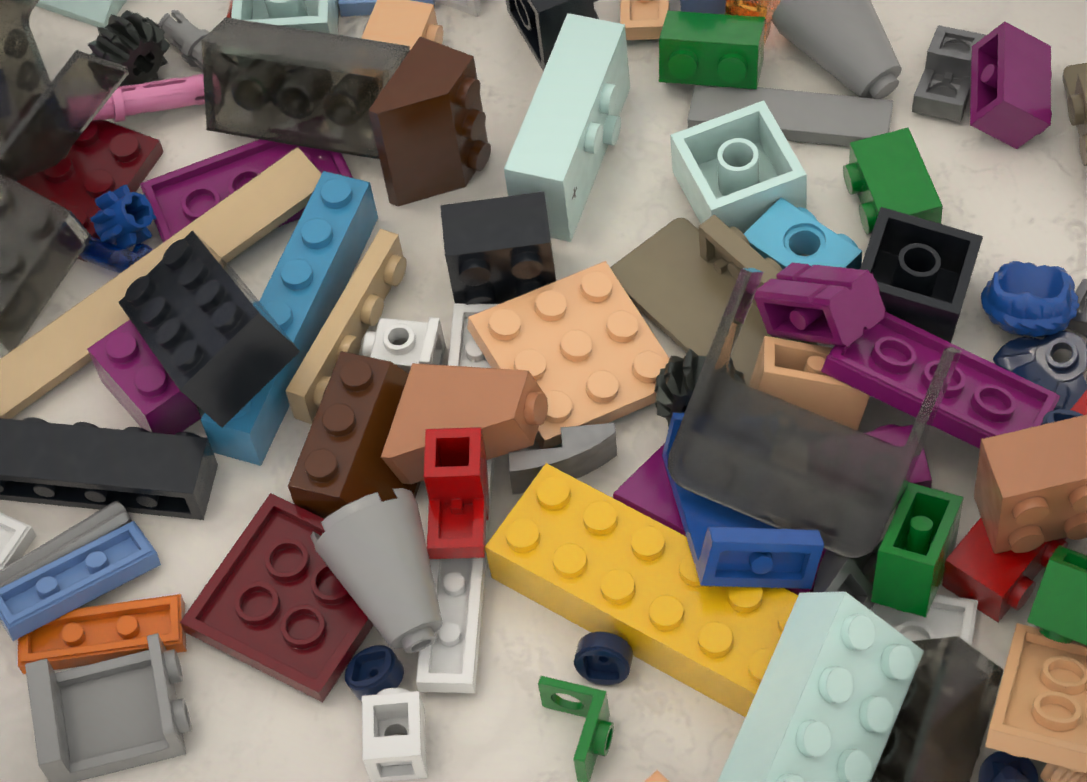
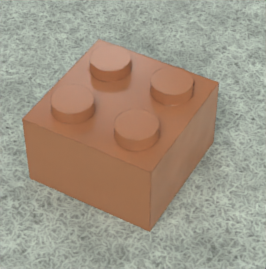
(1034, 485)

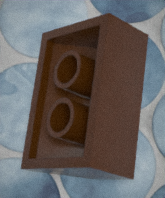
(430, 124)
(348, 437)

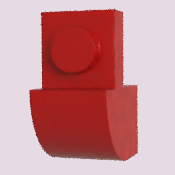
(456, 492)

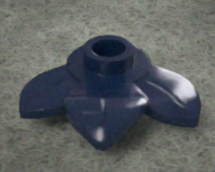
(1033, 361)

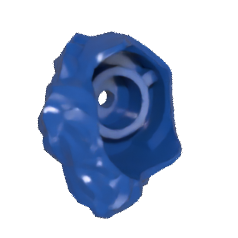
(1030, 299)

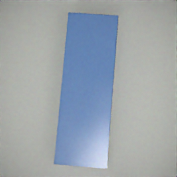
(75, 579)

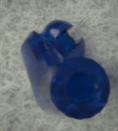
(113, 256)

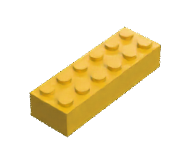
(638, 581)

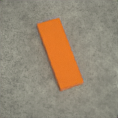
(105, 633)

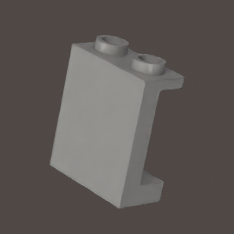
(107, 714)

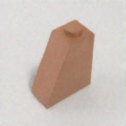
(499, 401)

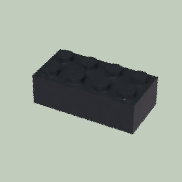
(207, 328)

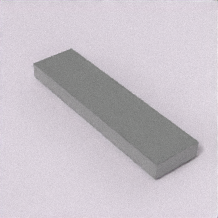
(799, 114)

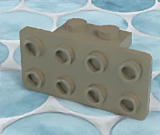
(686, 280)

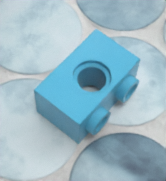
(790, 231)

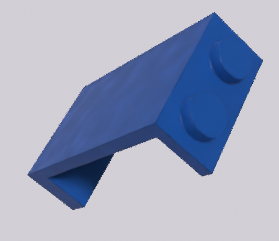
(737, 548)

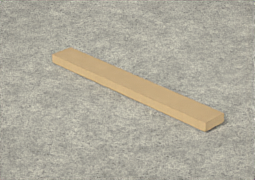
(226, 228)

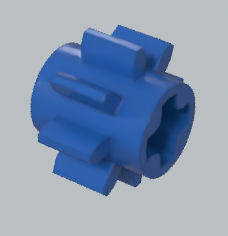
(123, 217)

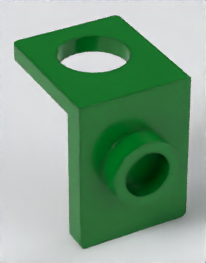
(594, 706)

